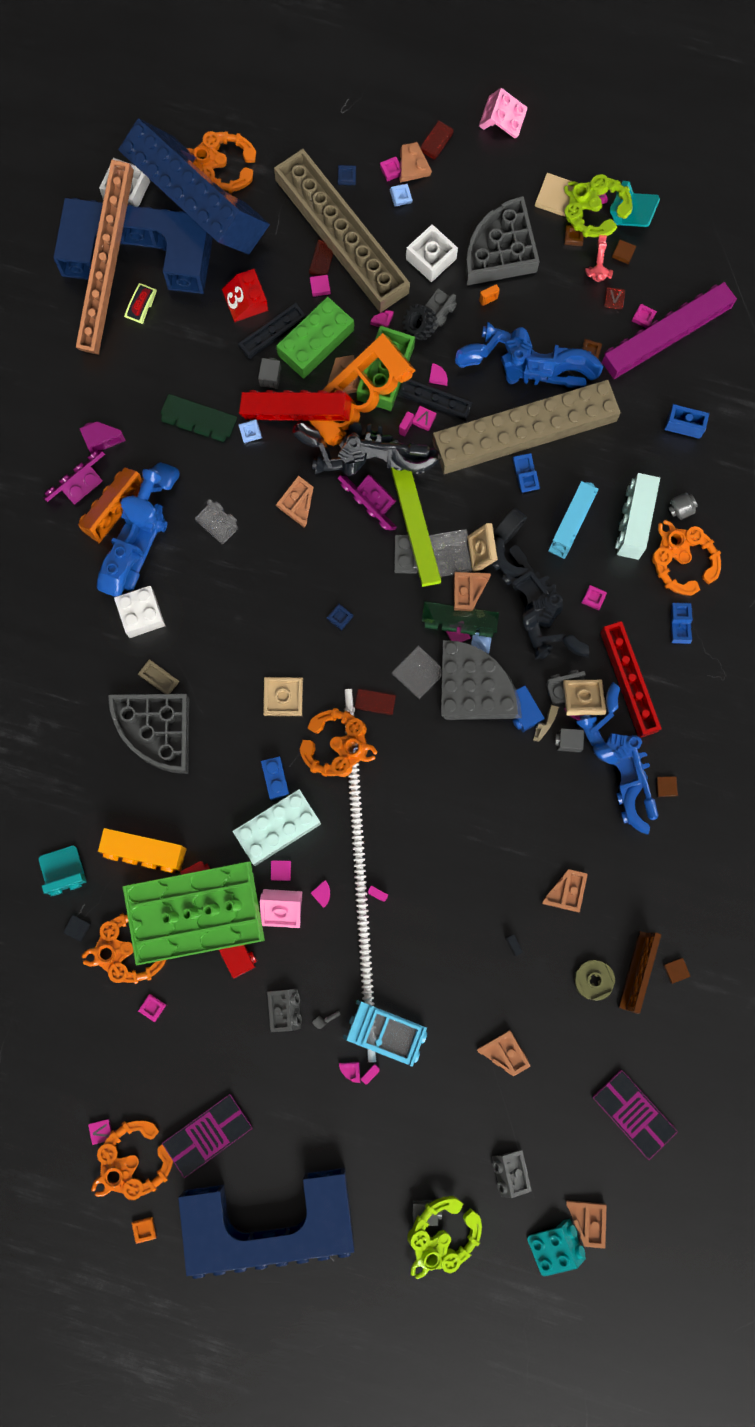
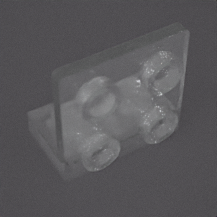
(451, 552)

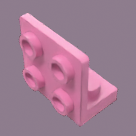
(504, 112)

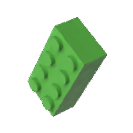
(315, 337)
(379, 373)

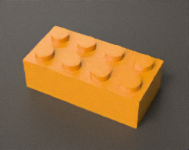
(142, 849)

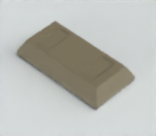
(158, 677)

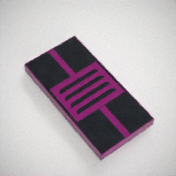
(634, 1114)
(207, 1135)

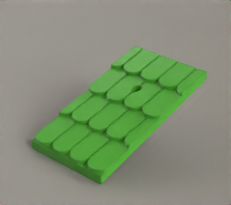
(193, 913)

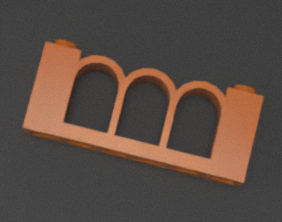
(398, 369)

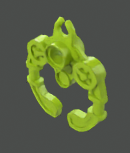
(590, 200)
(437, 1246)

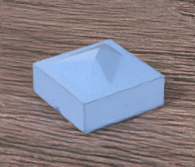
(401, 195)
(250, 431)
(481, 642)

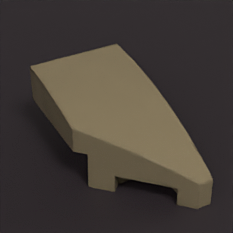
(541, 728)

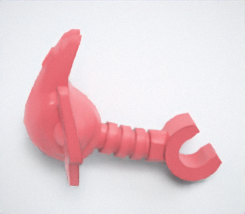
(599, 272)

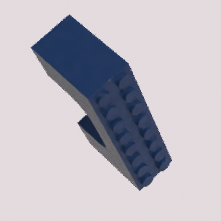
(173, 171)
(175, 232)
(216, 1246)

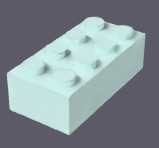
(637, 516)
(276, 827)

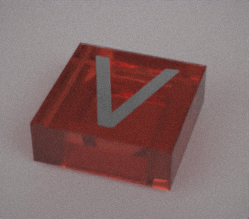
(614, 298)

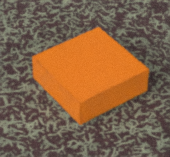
(489, 295)
(144, 1230)

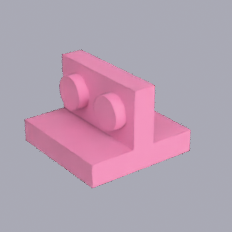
(281, 908)

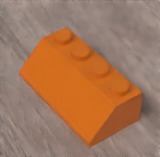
(108, 509)

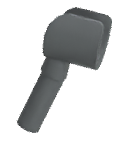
(319, 1022)

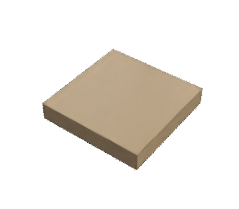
(552, 195)
(482, 547)
(283, 696)
(584, 697)

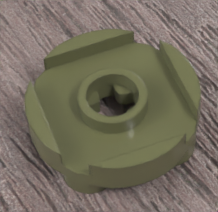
(605, 984)

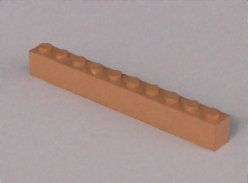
(105, 256)

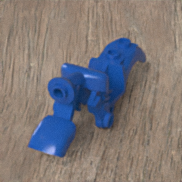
(526, 363)
(143, 521)
(624, 754)

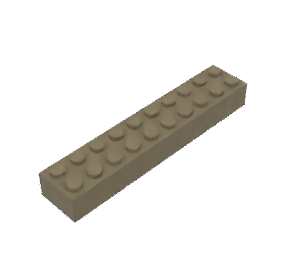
(341, 230)
(526, 426)

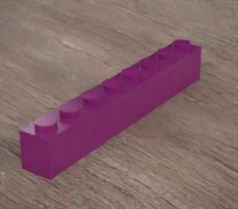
(668, 330)

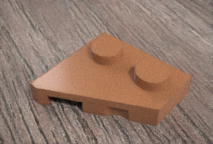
(468, 589)
(568, 891)

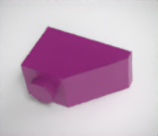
(100, 436)

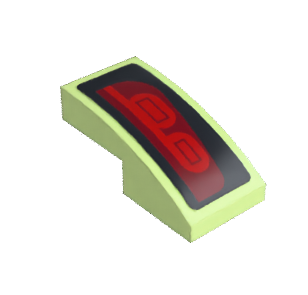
(140, 302)

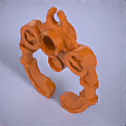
(215, 159)
(681, 552)
(342, 745)
(120, 950)
(107, 1155)

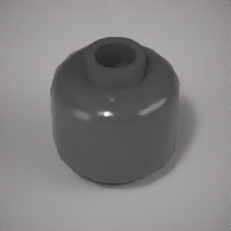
(683, 506)

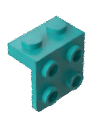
(642, 211)
(62, 870)
(557, 1249)

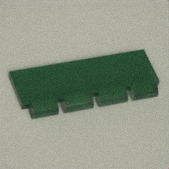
(197, 415)
(468, 620)

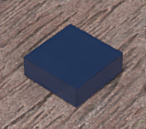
(346, 175)
(340, 617)

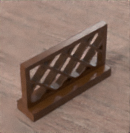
(639, 971)

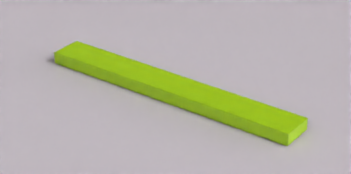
(416, 527)

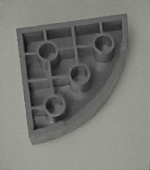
(502, 245)
(475, 685)
(154, 728)

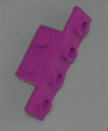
(79, 482)
(373, 497)

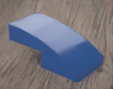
(526, 473)
(681, 623)

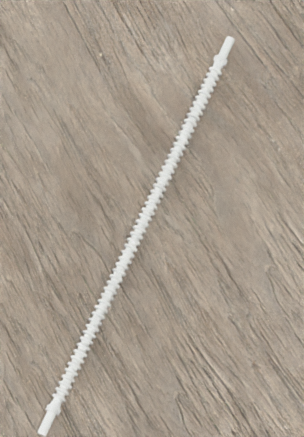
(360, 876)

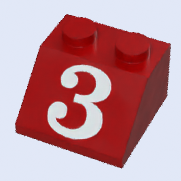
(245, 296)

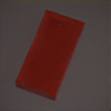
(436, 140)
(321, 259)
(375, 702)

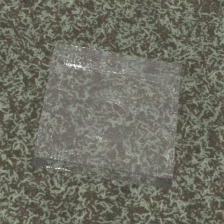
(418, 672)

